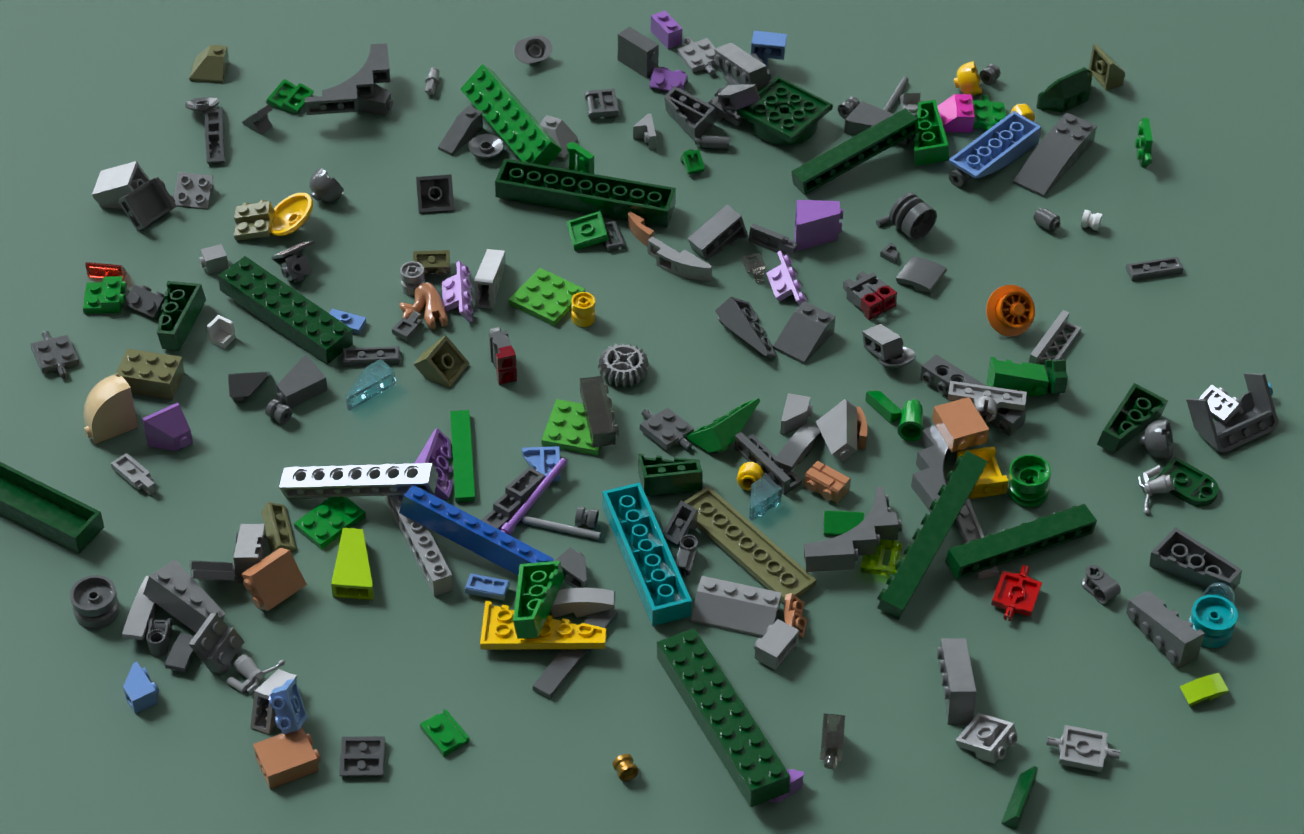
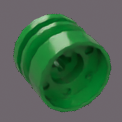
(1029, 480)

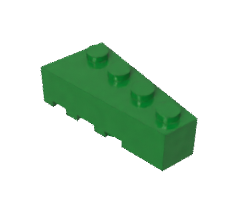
(931, 140)
(535, 595)

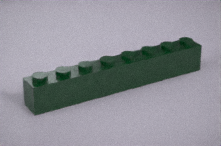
(855, 151)
(1020, 541)

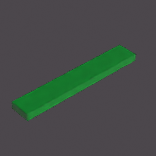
(462, 456)

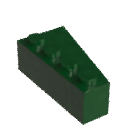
(179, 313)

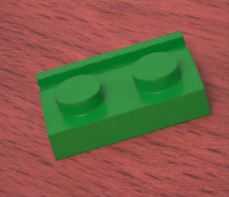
(444, 733)

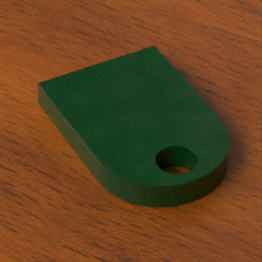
(1190, 483)

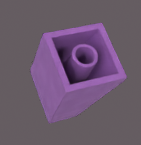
(817, 222)

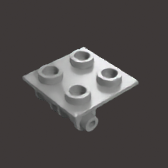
(193, 190)

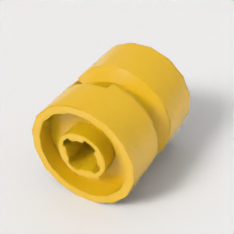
(583, 309)

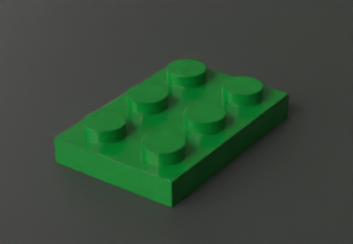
(328, 519)

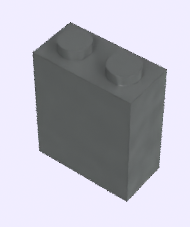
(637, 52)

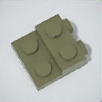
(253, 220)

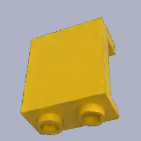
(991, 480)

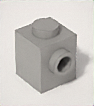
(213, 259)

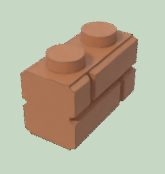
(827, 482)

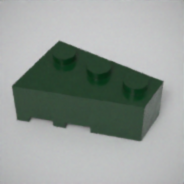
(669, 476)

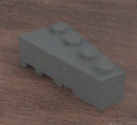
(1165, 629)

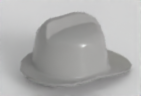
(533, 49)

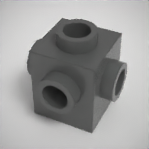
(295, 268)

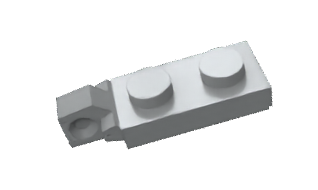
(134, 473)

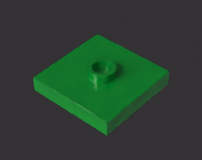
(587, 230)

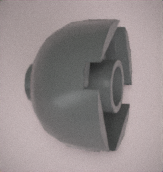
(324, 187)
(1158, 439)

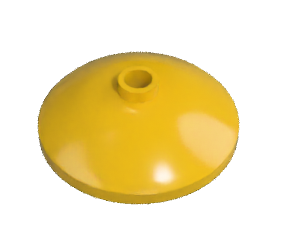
(291, 214)

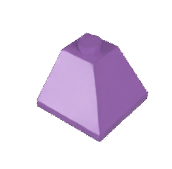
(167, 429)

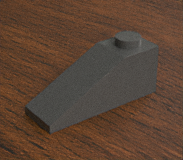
(464, 127)

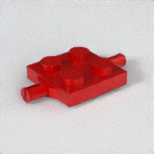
(1016, 593)

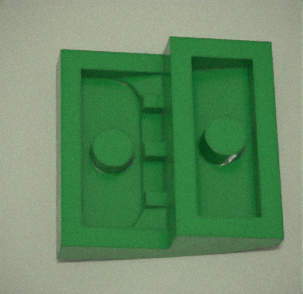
(289, 96)

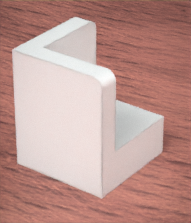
(221, 331)

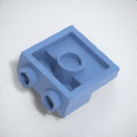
(288, 707)

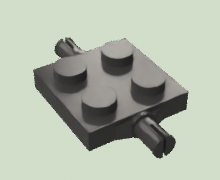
(54, 354)
(666, 429)

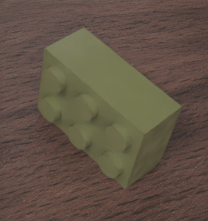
(151, 373)

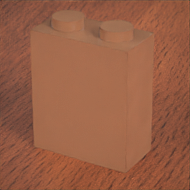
(960, 424)
(273, 579)
(286, 757)

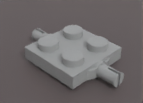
(698, 55)
(1083, 748)

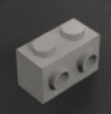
(776, 644)

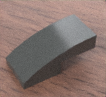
(180, 654)

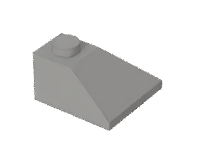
(560, 133)

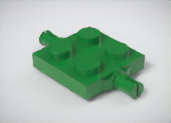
(987, 113)
(1144, 143)

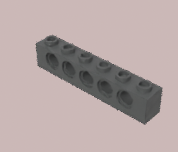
(939, 373)

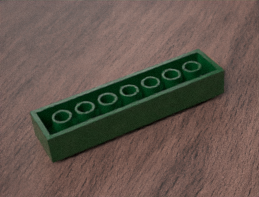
(285, 310)

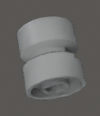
(411, 276)

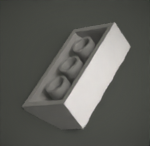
(735, 606)

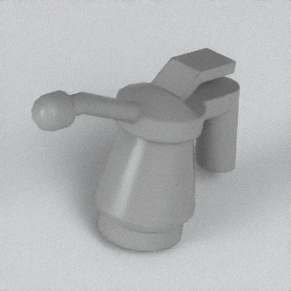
(1159, 485)
(247, 667)

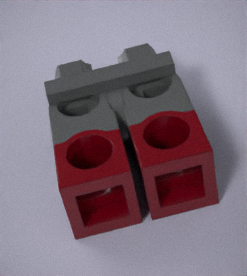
(870, 294)
(502, 355)

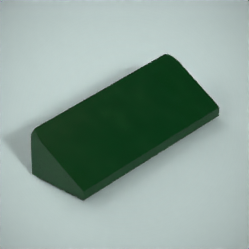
(1019, 798)

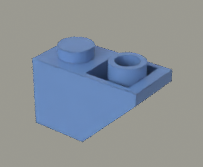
(139, 690)

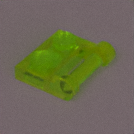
(874, 563)

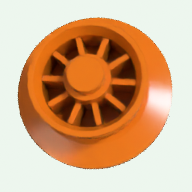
(1010, 310)

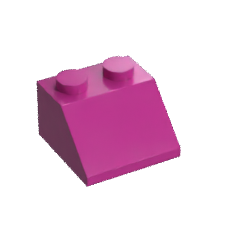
(957, 113)

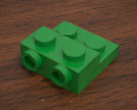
(105, 296)

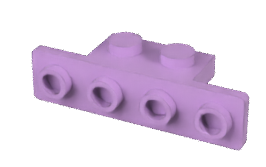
(784, 281)
(457, 292)

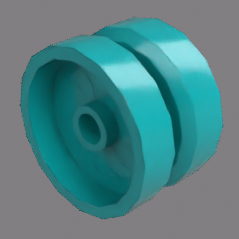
(1214, 617)

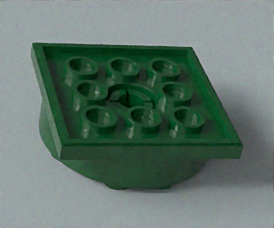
(785, 113)

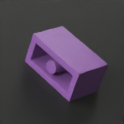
(666, 29)

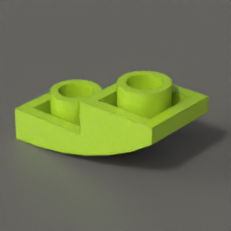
(1204, 688)

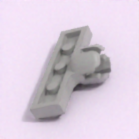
(987, 398)

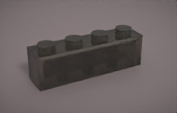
(597, 411)

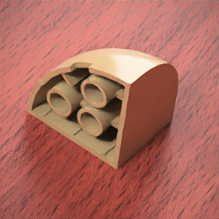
(109, 409)

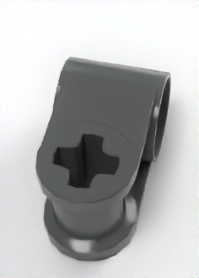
(1100, 586)
(159, 636)

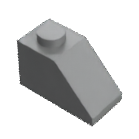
(795, 412)

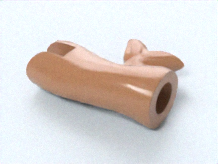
(426, 295)

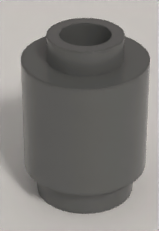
(1047, 219)

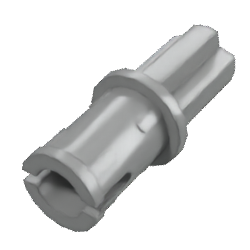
(432, 81)

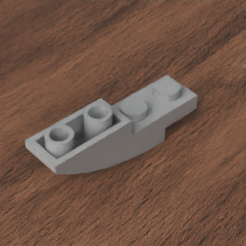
(681, 264)

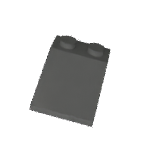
(805, 332)

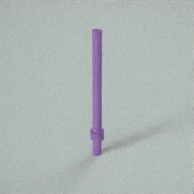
(508, 528)

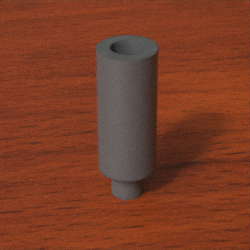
(713, 142)

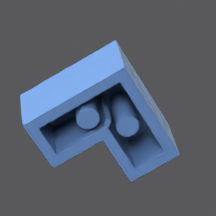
(768, 45)

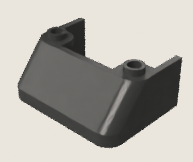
(1257, 419)

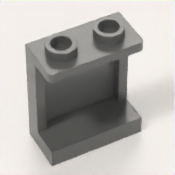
(147, 203)

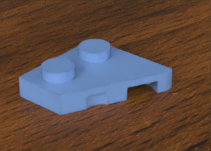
(542, 459)

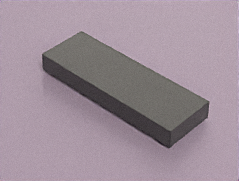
(1154, 268)
(369, 355)

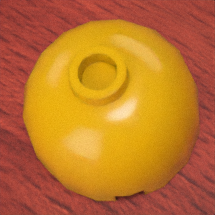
(968, 79)

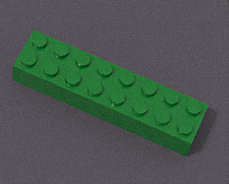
(510, 117)

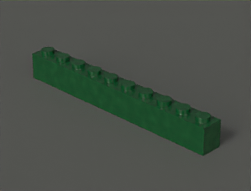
(931, 536)

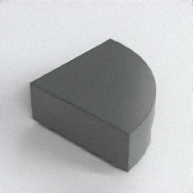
(890, 253)

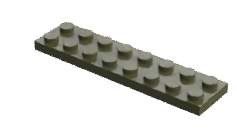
(749, 545)

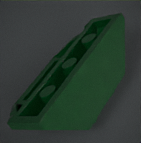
(1066, 92)

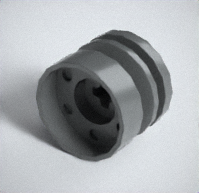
(913, 216)

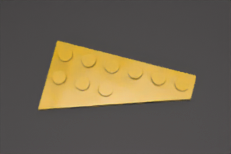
(499, 633)

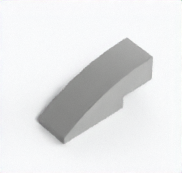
(582, 601)

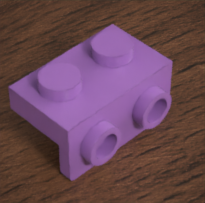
(665, 80)

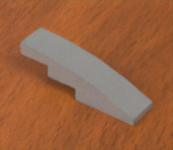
(139, 615)

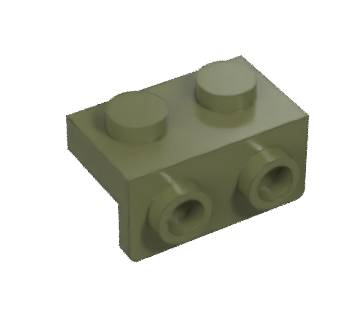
(434, 261)

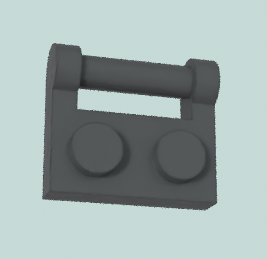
(607, 103)

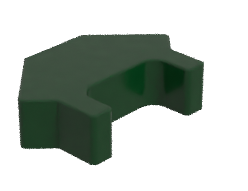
(1056, 375)

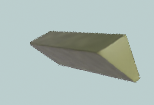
(277, 527)

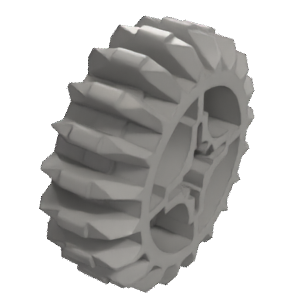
(623, 370)

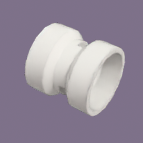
(1091, 220)

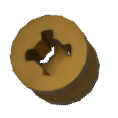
(625, 767)

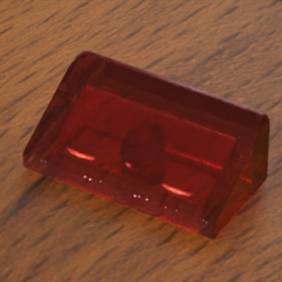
(100, 270)

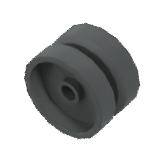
(94, 601)

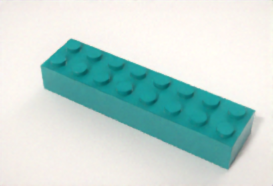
(646, 554)

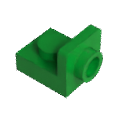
(692, 161)

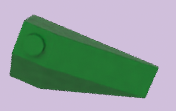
(723, 429)

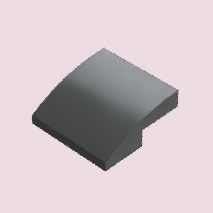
(921, 274)
(211, 570)
(362, 756)

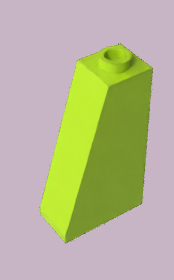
(352, 569)

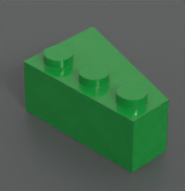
(1020, 377)

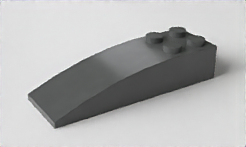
(1056, 154)

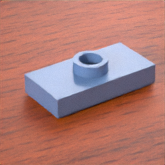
(353, 321)
(487, 586)

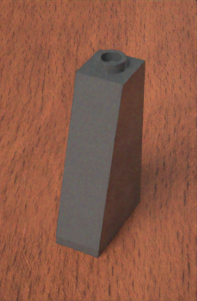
(866, 116)

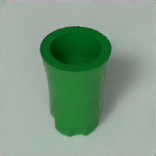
(911, 421)

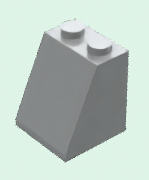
(117, 183)

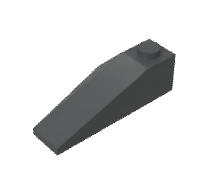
(743, 321)

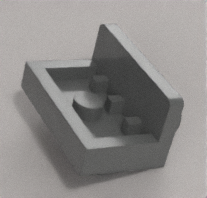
(145, 301)

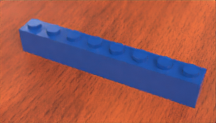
(468, 531)

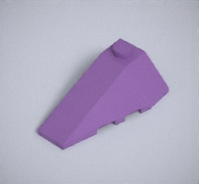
(438, 453)

